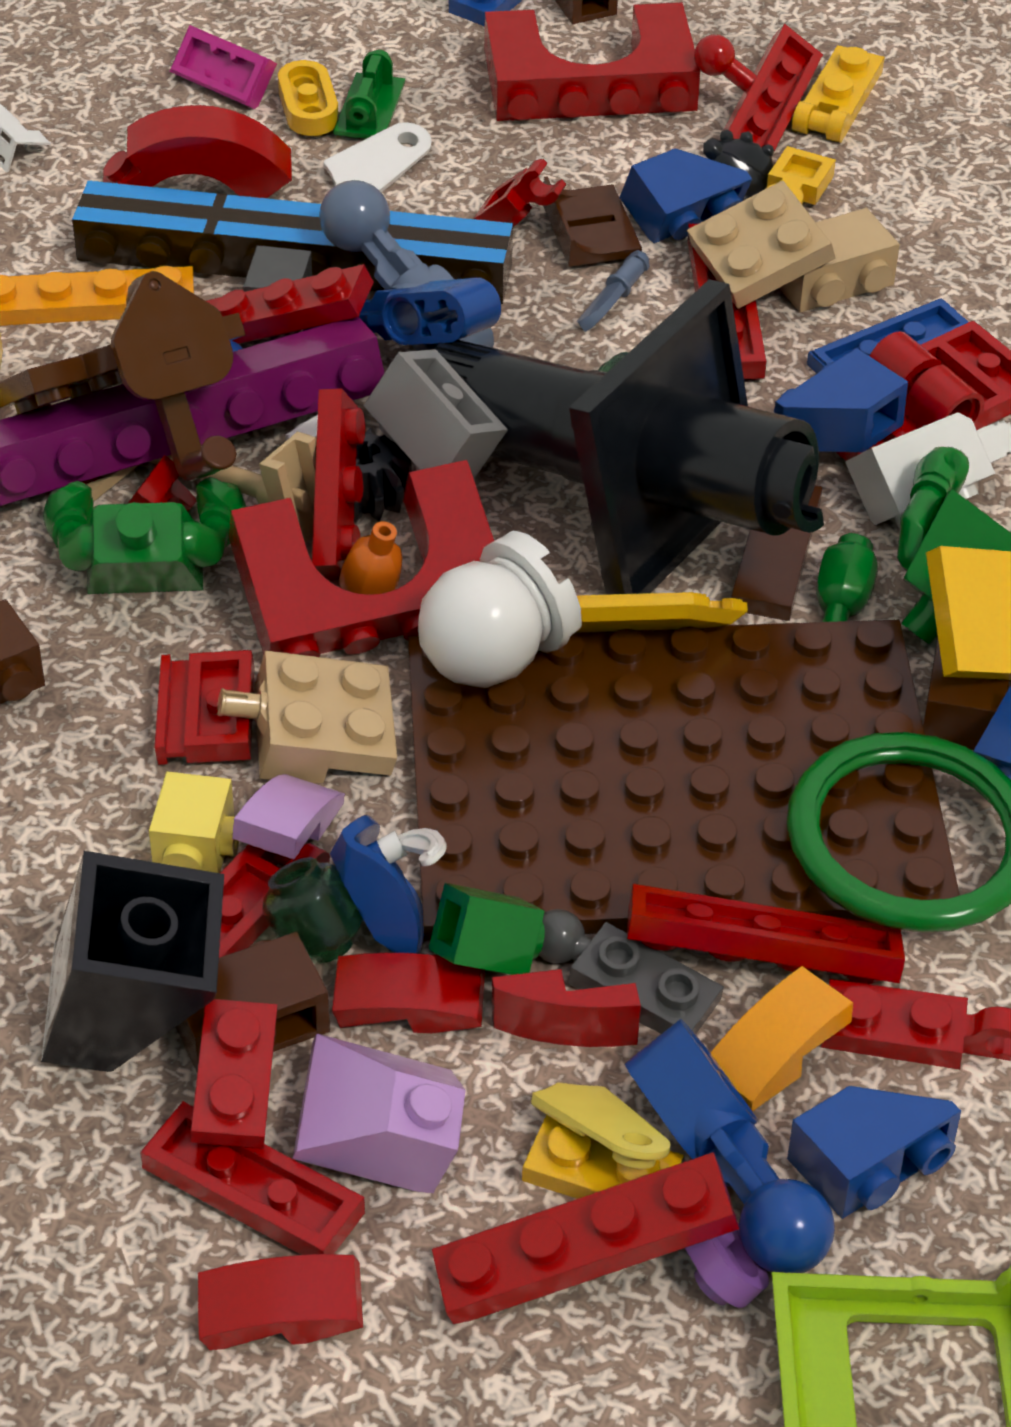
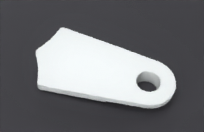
(381, 157)

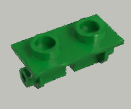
(370, 98)

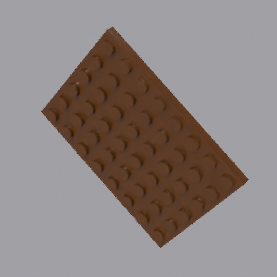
(674, 769)

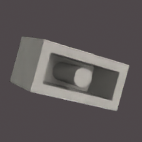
(433, 412)

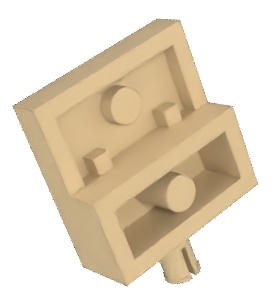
(318, 716)

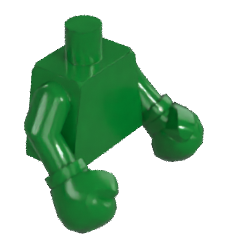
(940, 518)
(141, 543)

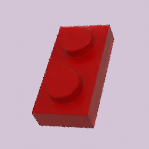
(234, 1074)

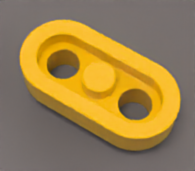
(308, 97)

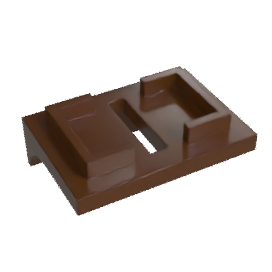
(591, 225)

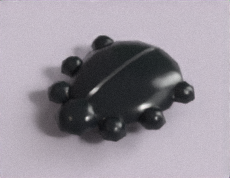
(743, 155)

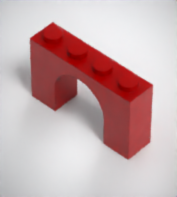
(538, 85)
(310, 616)

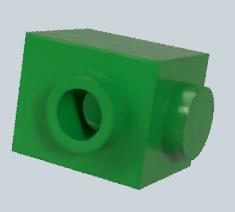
(487, 930)

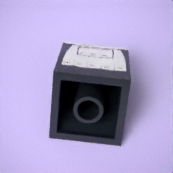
(130, 959)

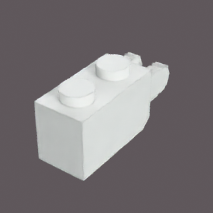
(887, 470)

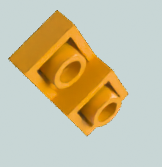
(769, 1041)

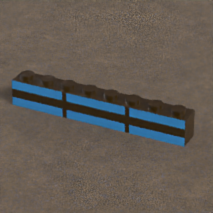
(222, 232)

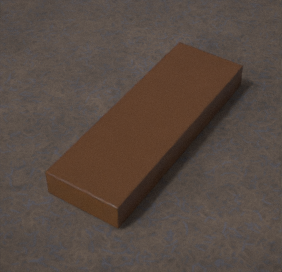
(773, 569)

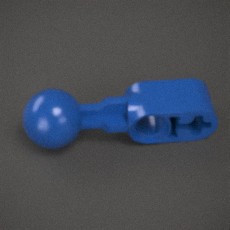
(432, 311)
(782, 1220)

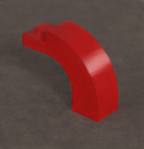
(204, 143)

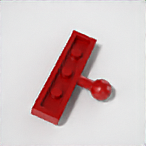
(771, 90)

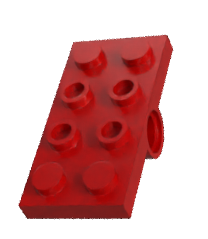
(948, 375)

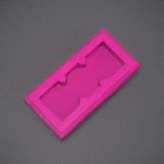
(223, 67)

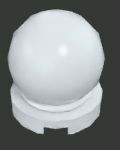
(496, 612)

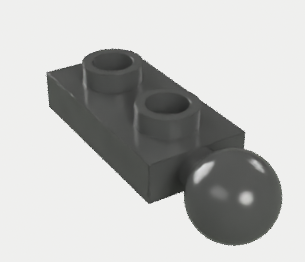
(663, 984)

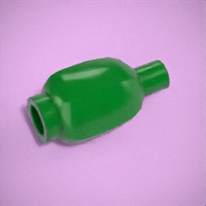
(846, 577)

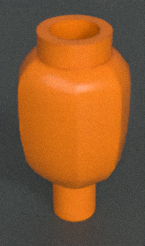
(373, 562)

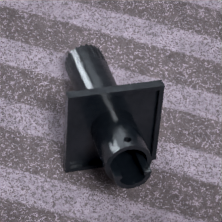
(654, 440)

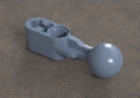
(357, 220)

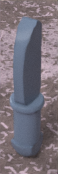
(617, 286)

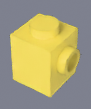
(193, 822)

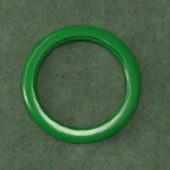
(874, 904)

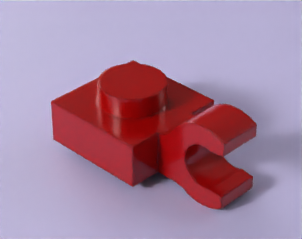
(511, 199)

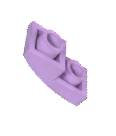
(286, 815)

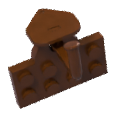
(158, 351)

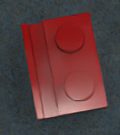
(188, 707)

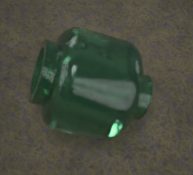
(315, 903)

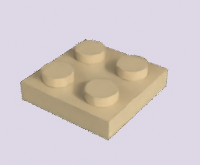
(761, 244)

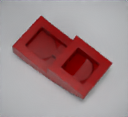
(408, 986)
(543, 1011)
(288, 1295)

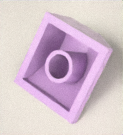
(379, 1115)

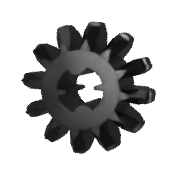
(384, 475)

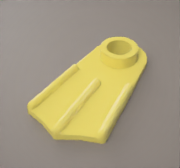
(605, 1119)

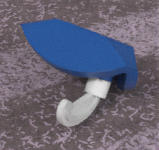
(378, 884)

